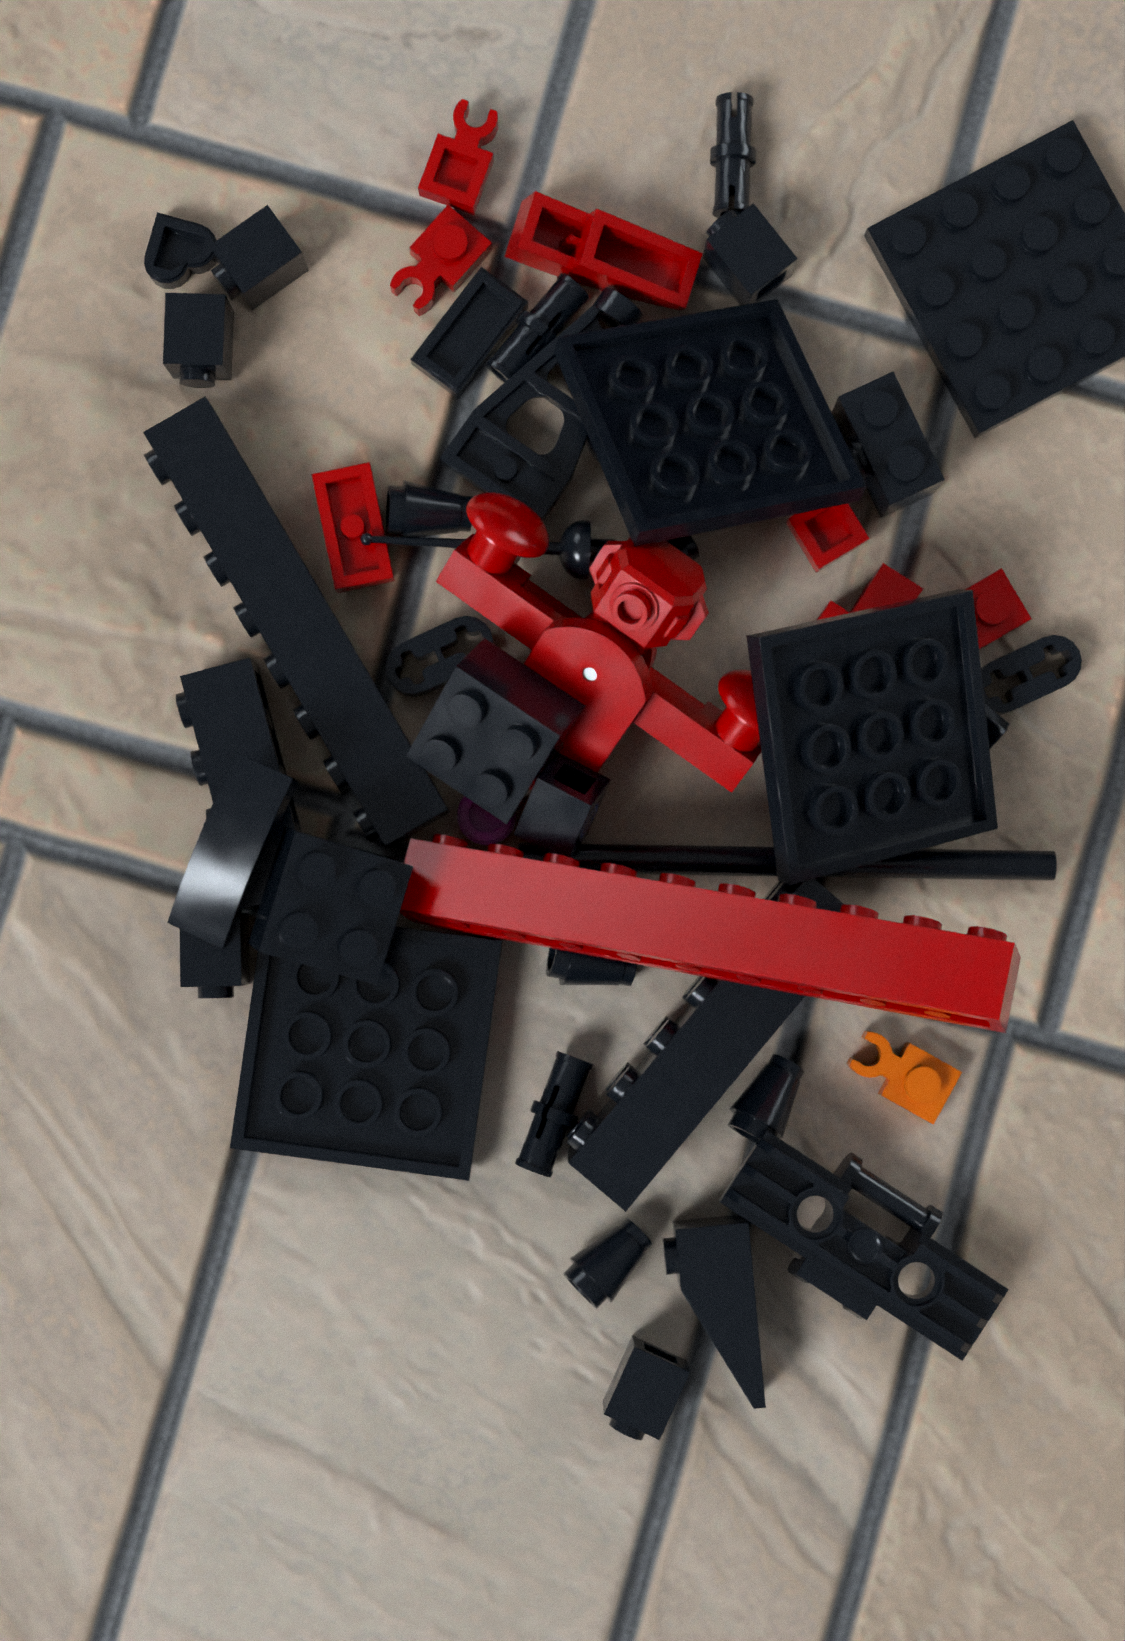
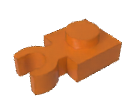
(912, 1078)

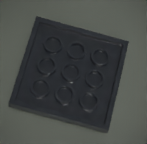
(1013, 277)
(707, 421)
(873, 734)
(371, 1068)

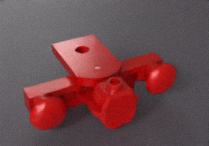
(607, 657)

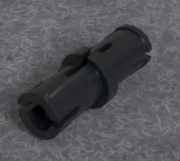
(732, 153)
(538, 327)
(553, 1114)

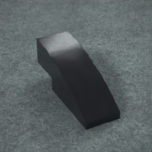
(231, 849)

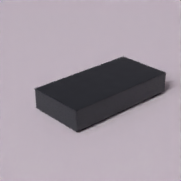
(469, 332)

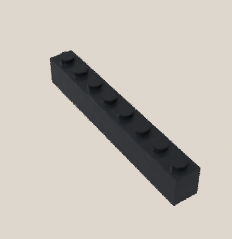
(295, 622)

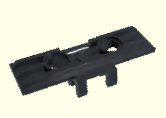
(852, 1258)

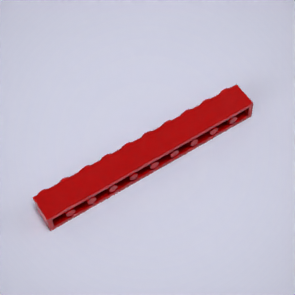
(715, 933)

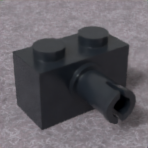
(887, 444)

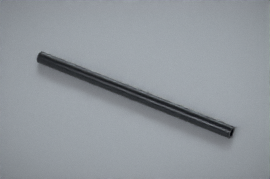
(761, 862)

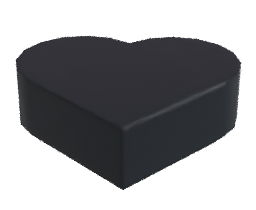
(177, 251)

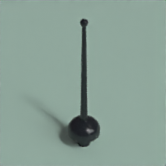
(574, 549)

